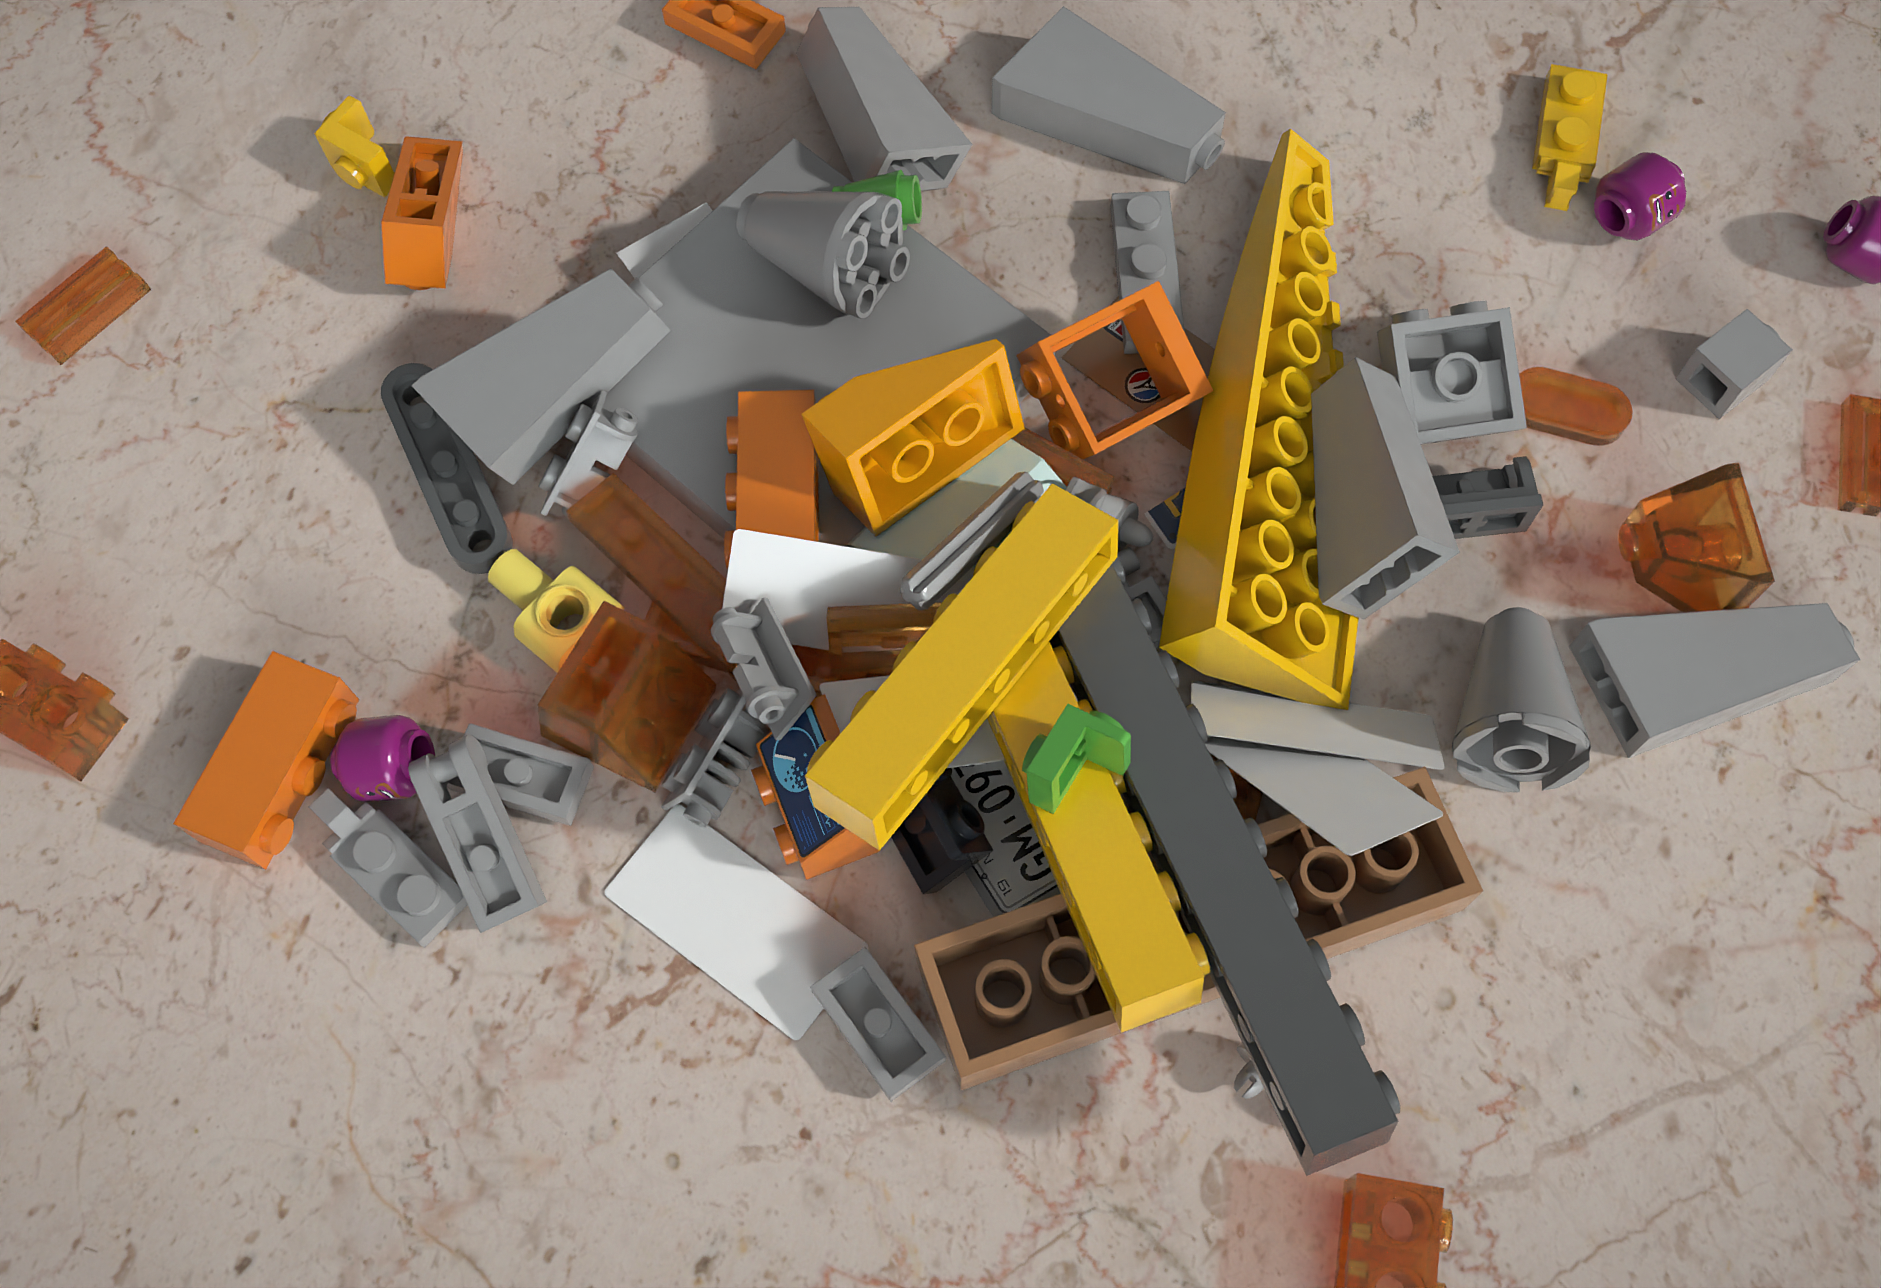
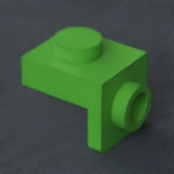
(1058, 758)

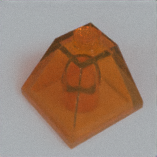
(1698, 544)

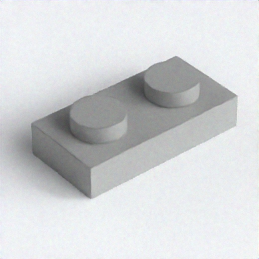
(532, 775)
(878, 1024)

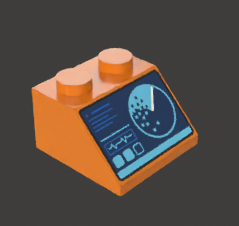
(807, 833)

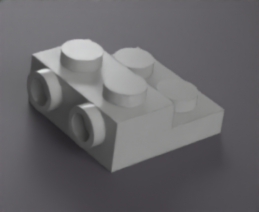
(1456, 371)

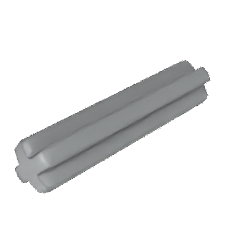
(968, 542)

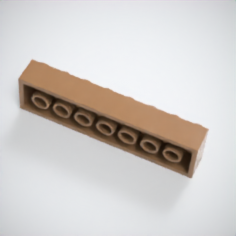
(1027, 990)

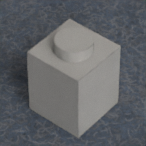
(1733, 363)

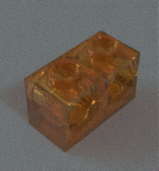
(50, 698)
(1369, 1252)

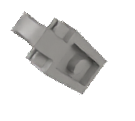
(390, 867)

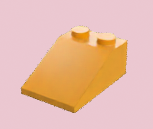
(913, 429)

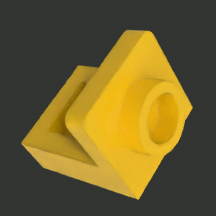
(348, 147)

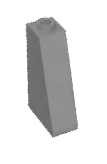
(1107, 100)
(877, 102)
(527, 382)
(1373, 493)
(1700, 669)

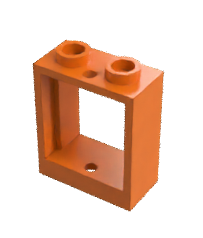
(1162, 349)

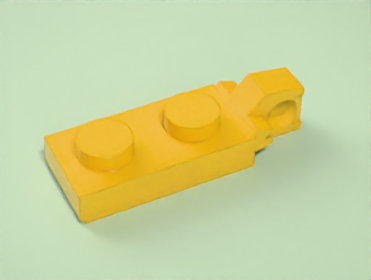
(1568, 131)

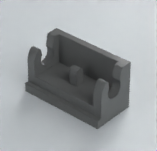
(1490, 500)

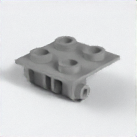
(686, 779)

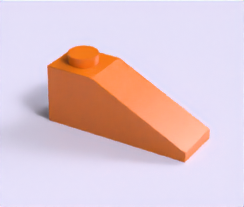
(422, 213)

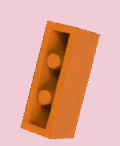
(775, 466)
(268, 761)

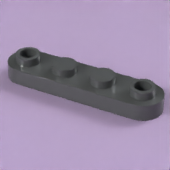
(446, 474)

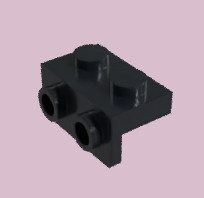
(941, 836)

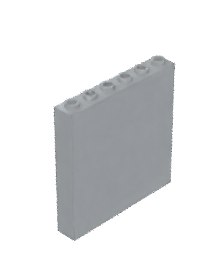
(758, 329)

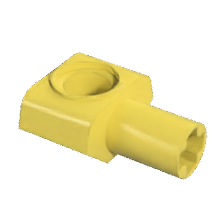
(546, 604)

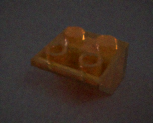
(625, 697)

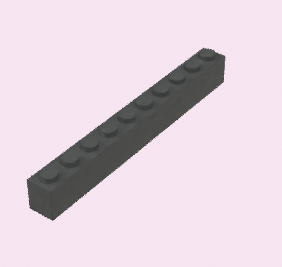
(1244, 917)

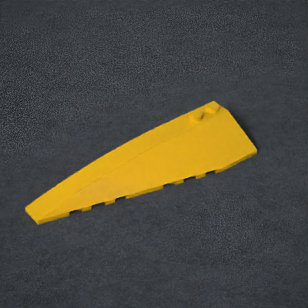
(1247, 539)

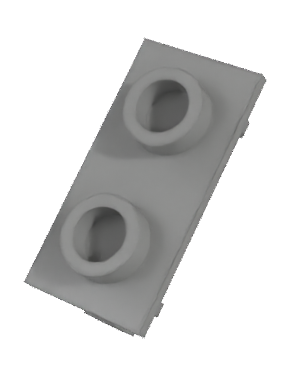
(597, 437)
(767, 665)

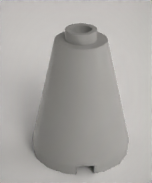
(1519, 709)

